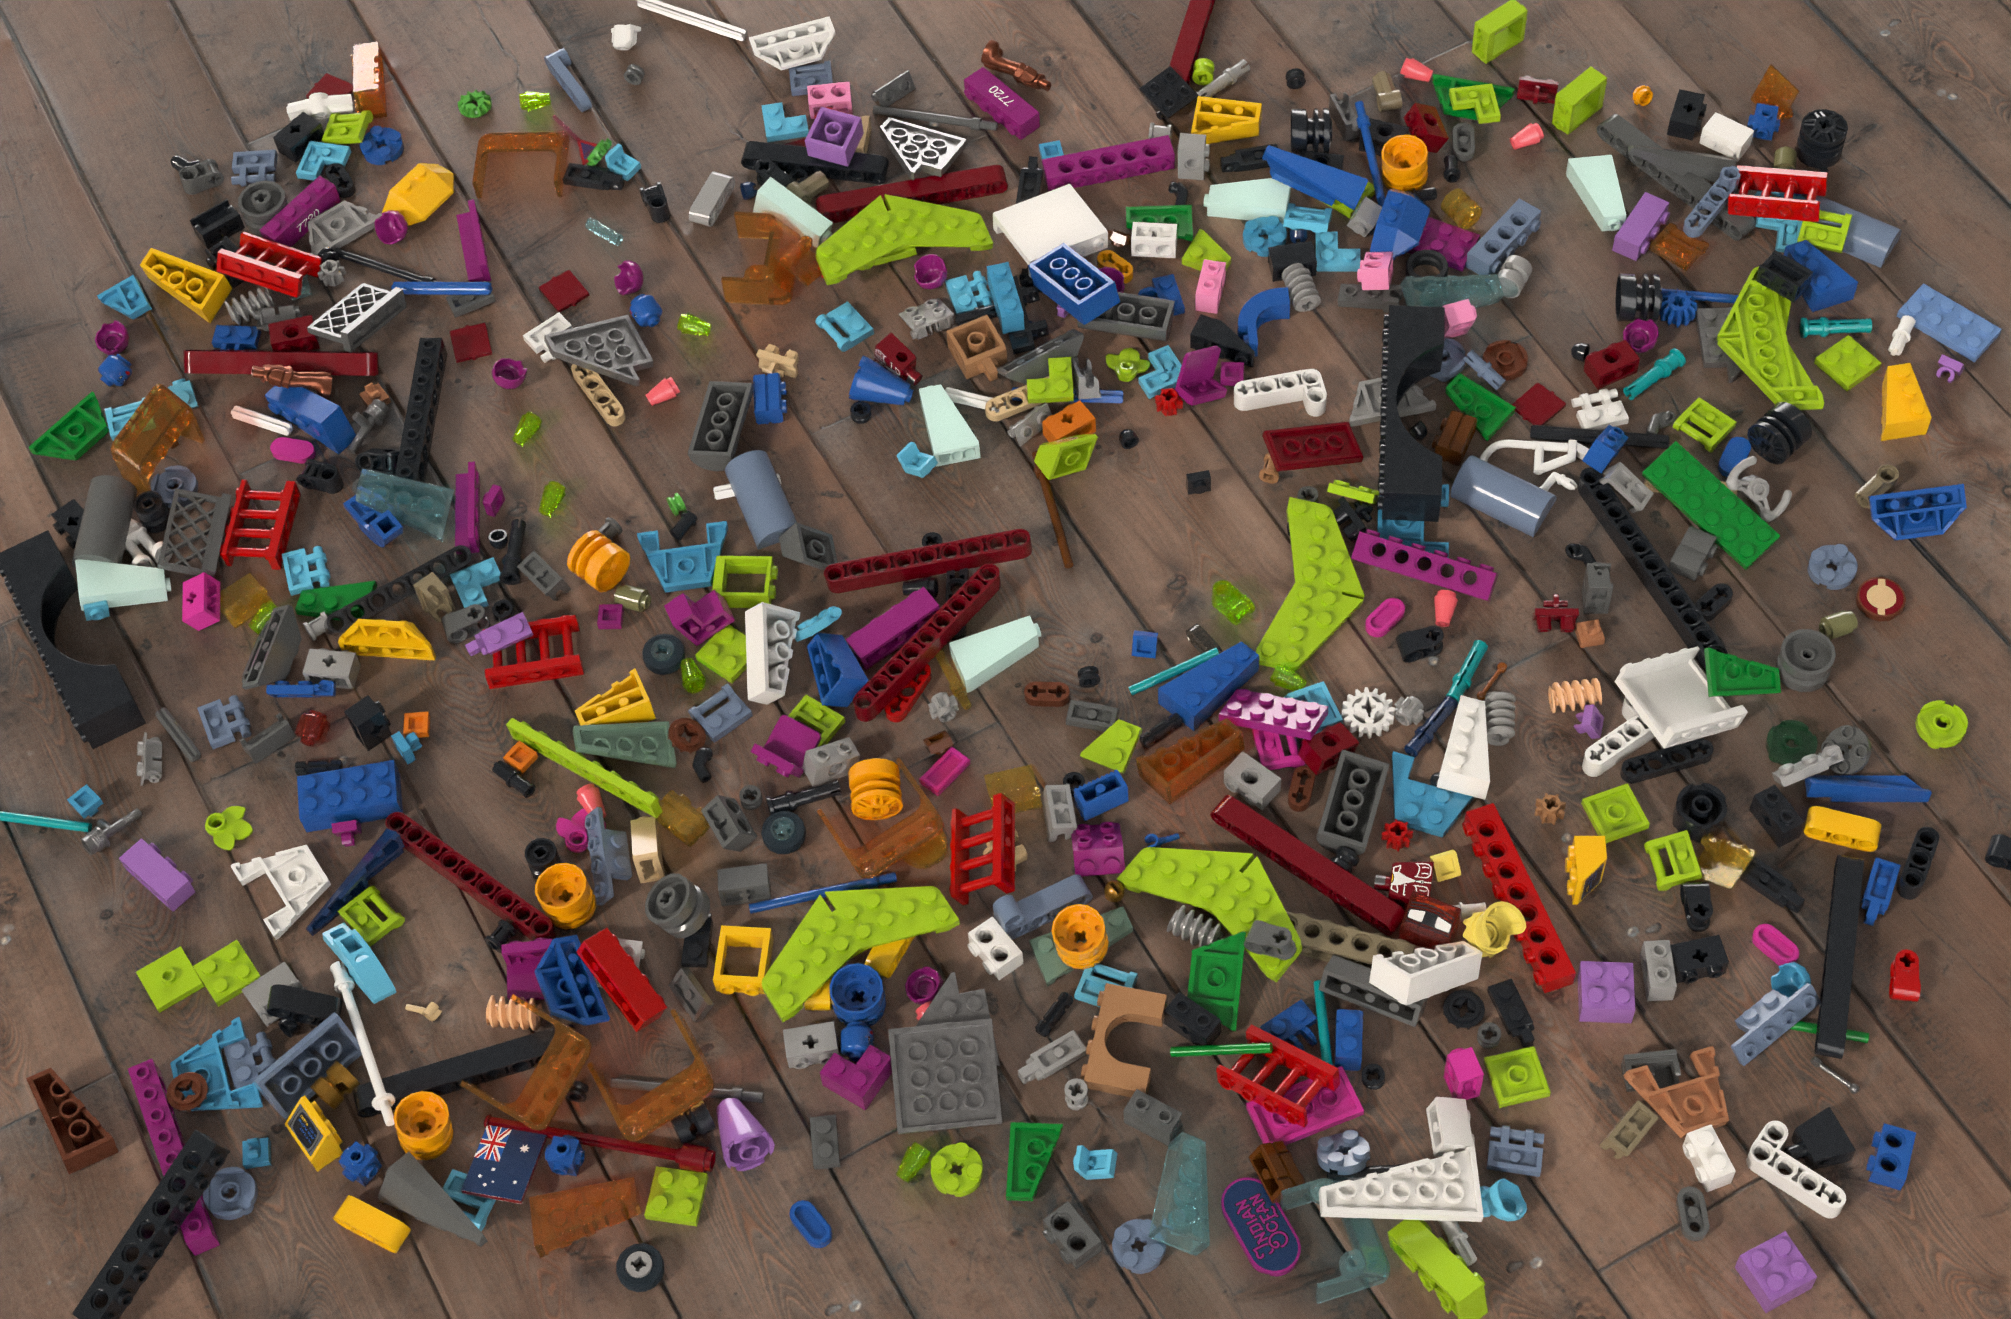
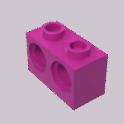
(1463, 1074)

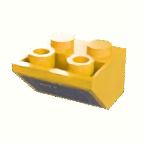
(1585, 865)
(314, 1133)

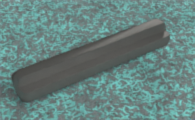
(178, 734)

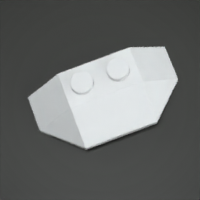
(794, 44)

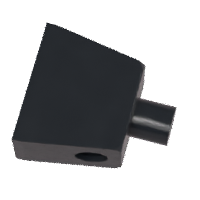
(1821, 1142)

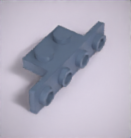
(608, 855)
(1770, 1020)

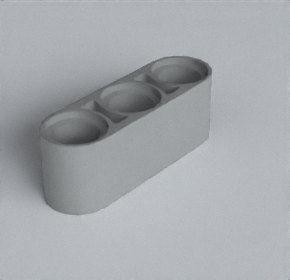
(711, 199)

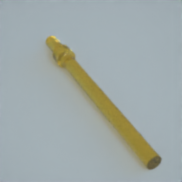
(956, 686)

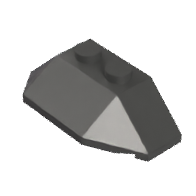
(1035, 363)
(273, 649)

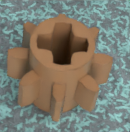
(1550, 808)

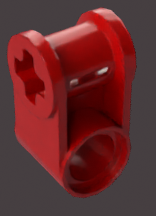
(1905, 977)

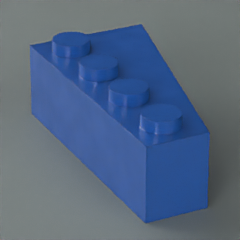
(313, 415)
(1209, 685)

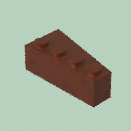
(74, 1130)

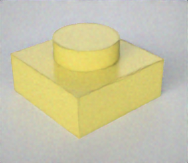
(1445, 865)

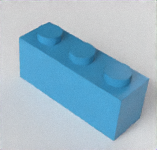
(1005, 297)

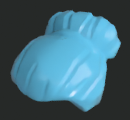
(1503, 1201)

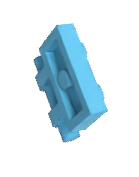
(961, 293)
(298, 570)
(817, 623)

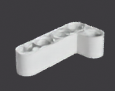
(1283, 389)
(1601, 757)
(1798, 1173)

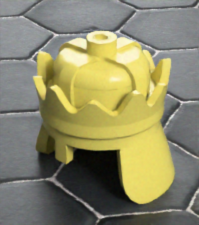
(1492, 929)

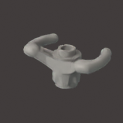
(1756, 490)

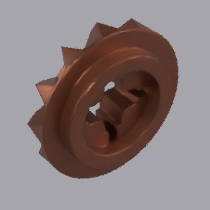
(691, 728)
(183, 1083)

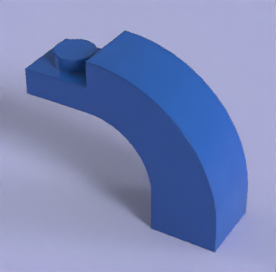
(1261, 308)
(376, 526)

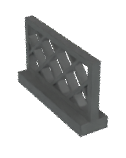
(364, 323)
(215, 532)

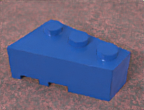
(1829, 282)

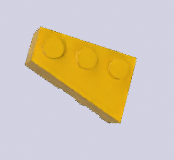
(1226, 119)
(1903, 404)
(621, 704)

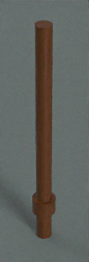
(1054, 515)

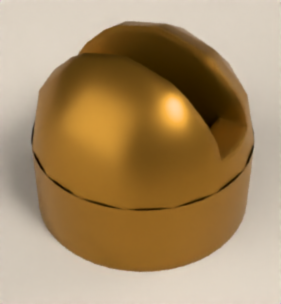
(1110, 894)

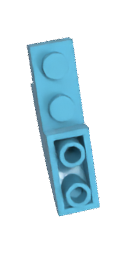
(360, 961)

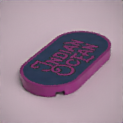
(1260, 1227)

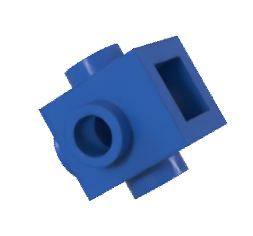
(1764, 121)
(565, 1155)
(360, 1163)

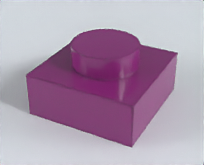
(1231, 373)
(493, 500)
(610, 616)

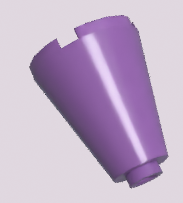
(742, 1136)

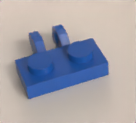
(1165, 288)
(236, 337)
(1291, 1023)

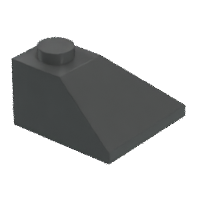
(808, 546)

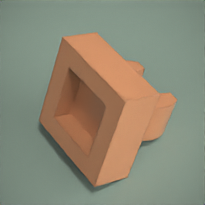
(374, 392)
(1589, 633)

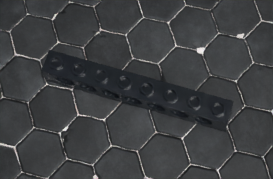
(422, 410)
(161, 1215)

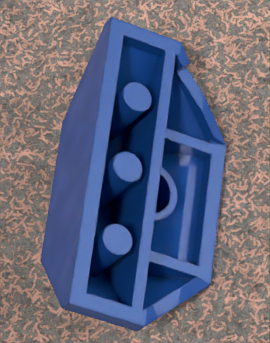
(1399, 223)
(1918, 511)
(569, 984)

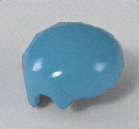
(1790, 978)

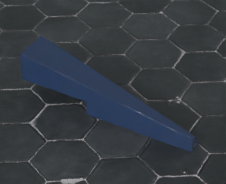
(381, 854)

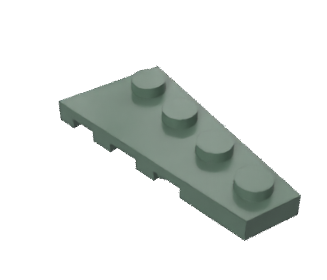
(627, 741)
(1044, 949)

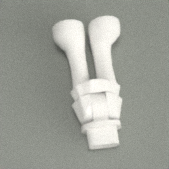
(138, 534)

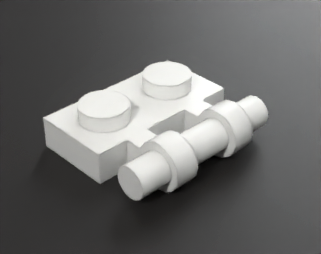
(535, 337)
(1600, 416)

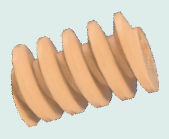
(1574, 694)
(511, 1014)

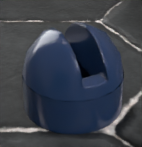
(747, 190)
(1298, 234)

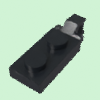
(1245, 159)
(592, 177)
(1029, 181)
(1772, 885)
(697, 946)
(1512, 1011)

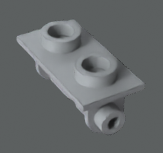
(1031, 425)
(147, 768)

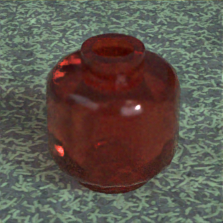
(312, 728)

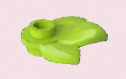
(1127, 364)
(231, 827)

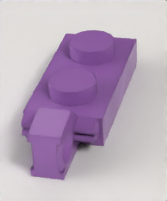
(500, 636)

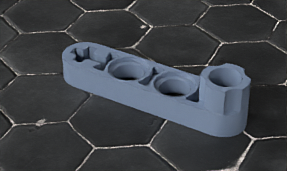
(557, 66)
(1728, 178)

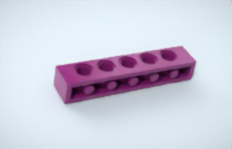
(1109, 163)
(1480, 589)

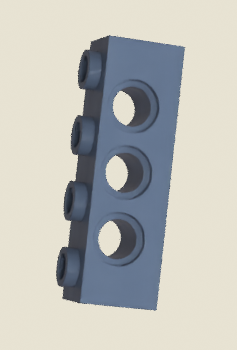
(1504, 238)

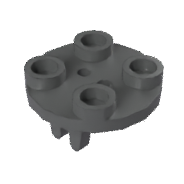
(1854, 758)

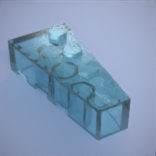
(1440, 291)
(410, 501)
(1182, 1197)

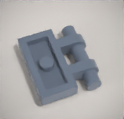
(253, 162)
(217, 725)
(242, 1059)
(1513, 1157)

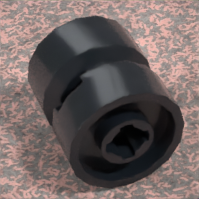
(151, 511)
(541, 855)
(693, 1121)

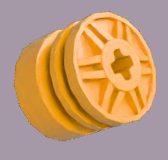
(1404, 163)
(598, 561)
(875, 789)
(565, 895)
(1076, 924)
(423, 1125)

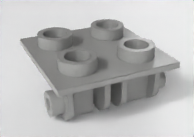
(925, 315)
(259, 990)

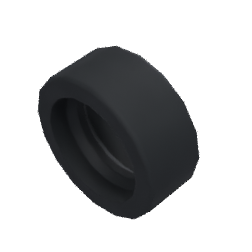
(1426, 257)

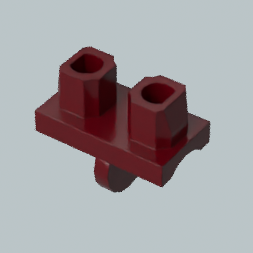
(1537, 90)
(1558, 612)

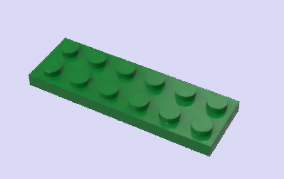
(1710, 505)

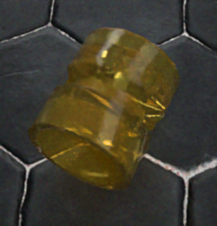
(1461, 208)

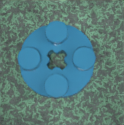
(1263, 226)

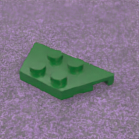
(1444, 83)
(73, 432)
(1217, 977)

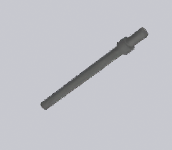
(974, 123)
(719, 1093)

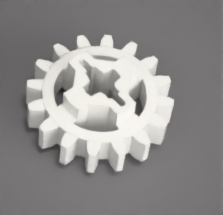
(1378, 707)

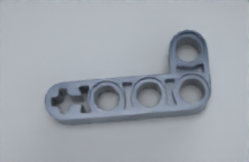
(1040, 907)

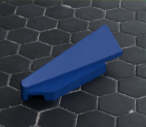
(1315, 178)
(1866, 789)

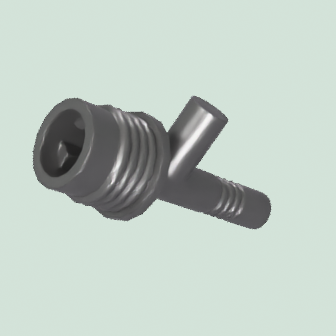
(375, 415)
(98, 839)

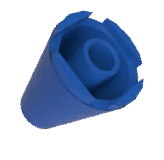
(879, 385)

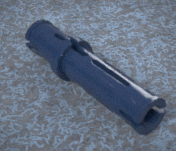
(1425, 733)

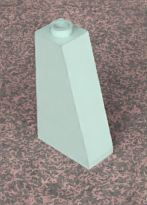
(1599, 189)
(1248, 199)
(792, 211)
(947, 430)
(120, 583)
(993, 650)

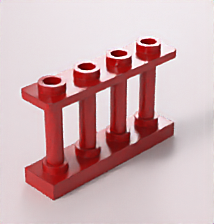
(1783, 181)
(264, 274)
(278, 534)
(544, 669)
(1001, 856)
(1283, 1054)

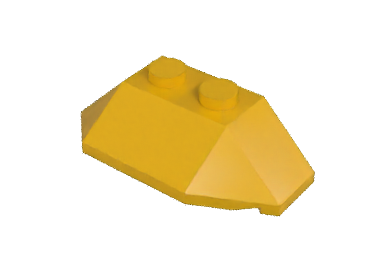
(420, 192)
(386, 639)

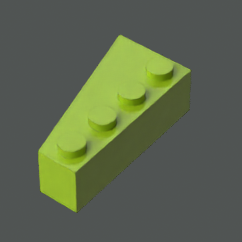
(1439, 1269)

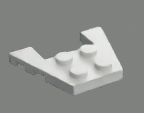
(295, 878)

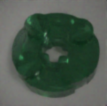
(1786, 731)

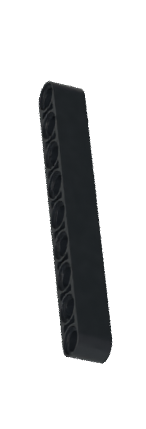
(1839, 957)
(472, 1067)

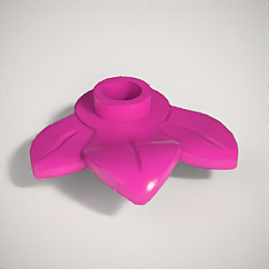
(574, 830)

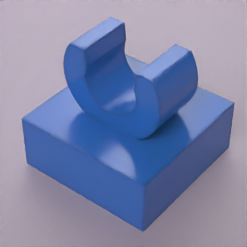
(1144, 644)

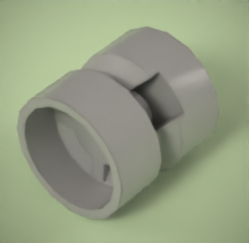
(1514, 275)

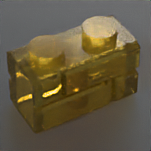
(682, 818)

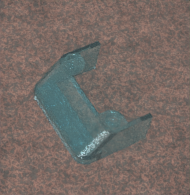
(1359, 1268)

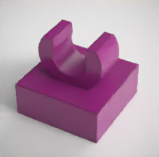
(346, 831)

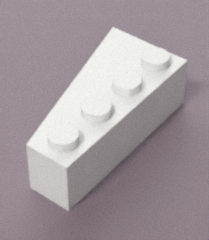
(768, 650)
(1466, 756)
(1425, 971)

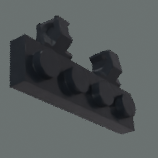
(1024, 339)

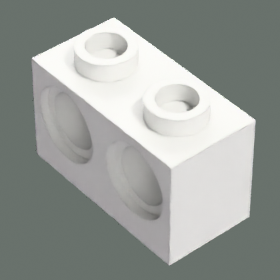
(1154, 240)
(999, 946)

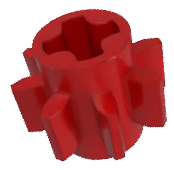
(1168, 402)
(1400, 829)

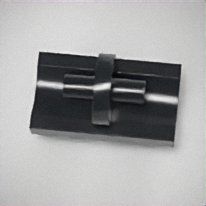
(1345, 511)

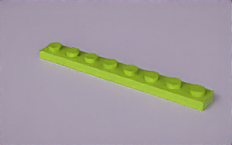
(589, 770)

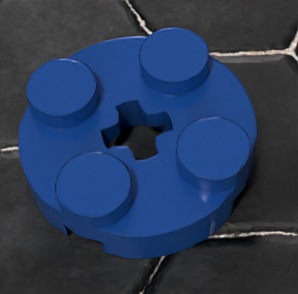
(377, 137)

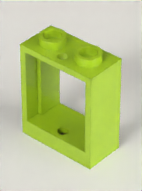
(1487, 44)
(1579, 100)
(745, 565)

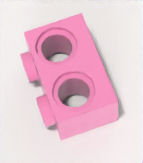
(830, 95)
(1376, 271)
(1210, 286)
(1458, 318)

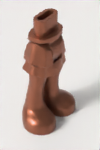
(1028, 76)
(286, 377)

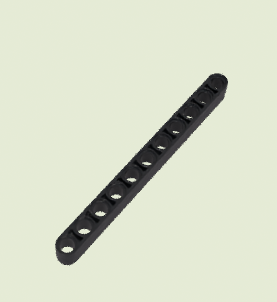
(1606, 507)

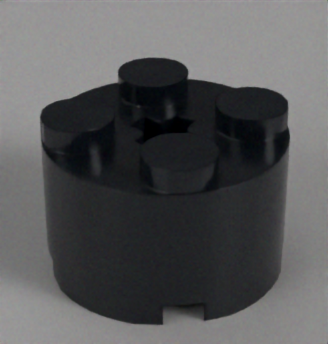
(1700, 811)

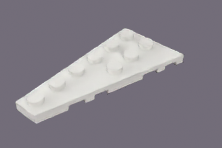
(1419, 1190)

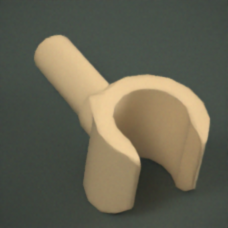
(431, 1012)

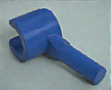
(1160, 841)

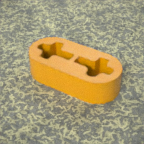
(1116, 262)

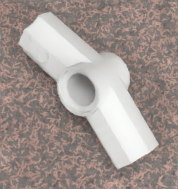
(321, 106)

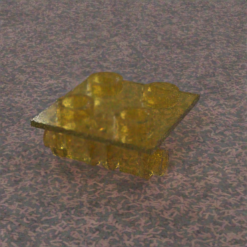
(242, 600)
(1017, 785)
(1723, 861)

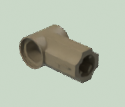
(1386, 95)
(809, 187)
(1878, 485)

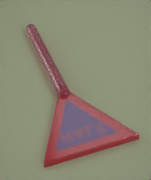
(584, 146)

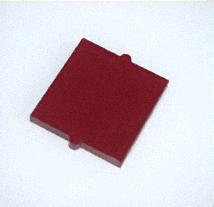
(332, 86)
(564, 291)
(470, 342)
(1538, 405)

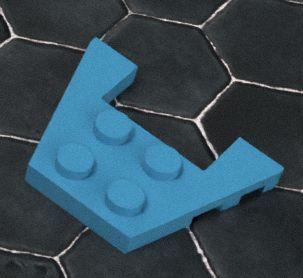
(1412, 531)
(685, 566)
(1423, 805)
(209, 1063)

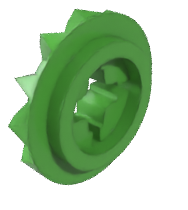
(469, 109)
(598, 152)

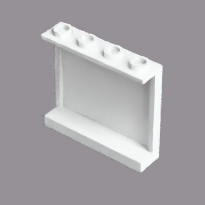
(1049, 221)
(1674, 698)

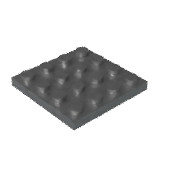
(945, 1076)

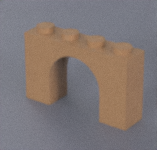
(1120, 1006)

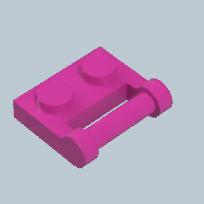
(1271, 751)

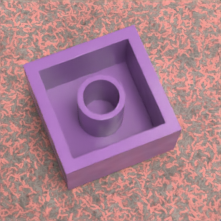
(834, 136)
(1606, 992)
(1775, 1272)

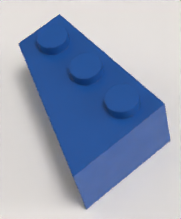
(835, 669)

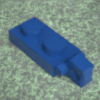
(304, 689)
(1879, 889)

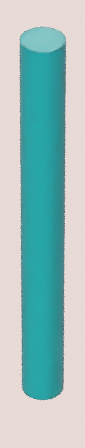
(1173, 671)
(45, 821)
(1322, 1020)

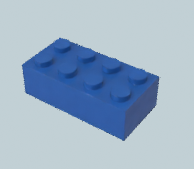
(1074, 283)
(349, 794)

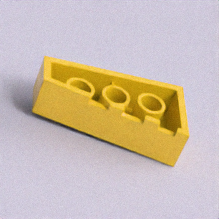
(187, 282)

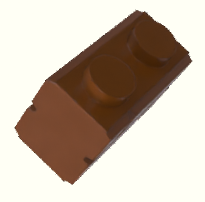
(1455, 437)
(1275, 1169)

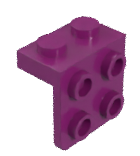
(1196, 378)
(787, 746)
(1098, 849)
(521, 963)

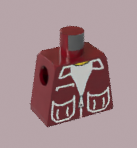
(897, 358)
(1404, 879)

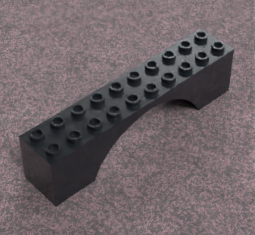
(1407, 470)
(91, 694)

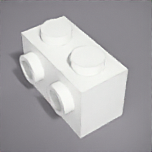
(1726, 136)
(1449, 1125)
(1708, 1158)

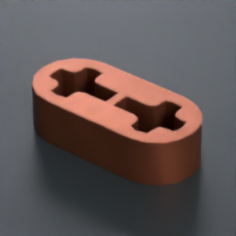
(1047, 694)
(1306, 789)

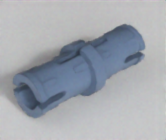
(1484, 369)

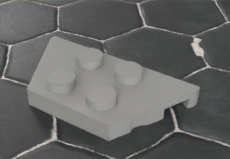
(339, 226)
(1368, 400)

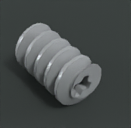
(1301, 288)
(248, 306)
(1500, 717)
(1193, 928)

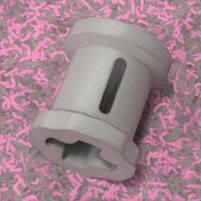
(1157, 131)
(316, 626)
(1076, 1094)

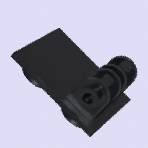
(1168, 93)

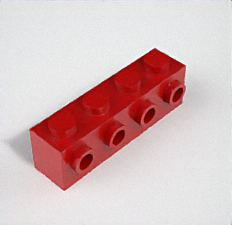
(621, 979)

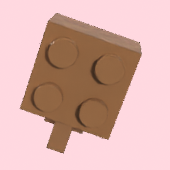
(977, 348)

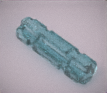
(604, 231)

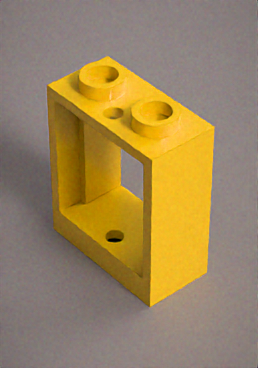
(743, 937)

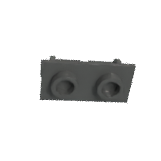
(894, 90)
(268, 315)

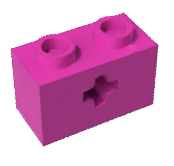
(201, 601)

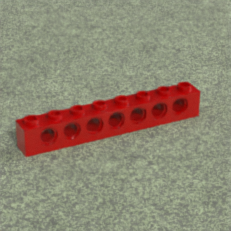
(1487, 820)

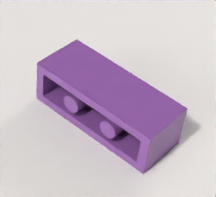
(1641, 226)
(158, 874)

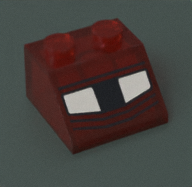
(1429, 922)

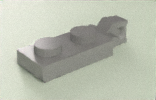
(1809, 766)
(1052, 1057)

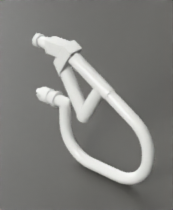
(1572, 448)

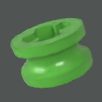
(676, 504)

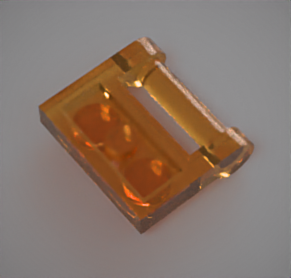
(1675, 250)

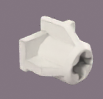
(624, 36)

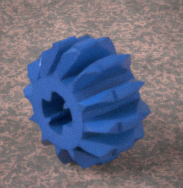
(1678, 308)

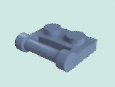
(809, 75)
(725, 718)

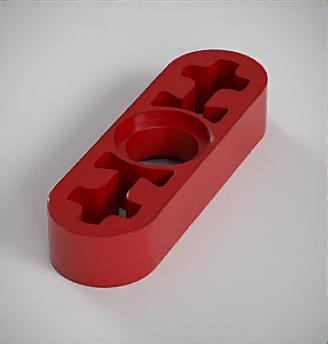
(908, 702)

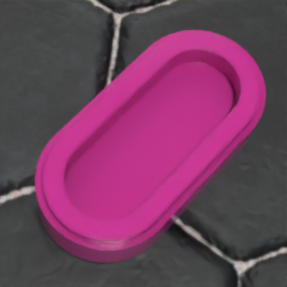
(292, 450)
(1385, 617)
(1775, 944)

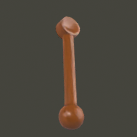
(1501, 668)

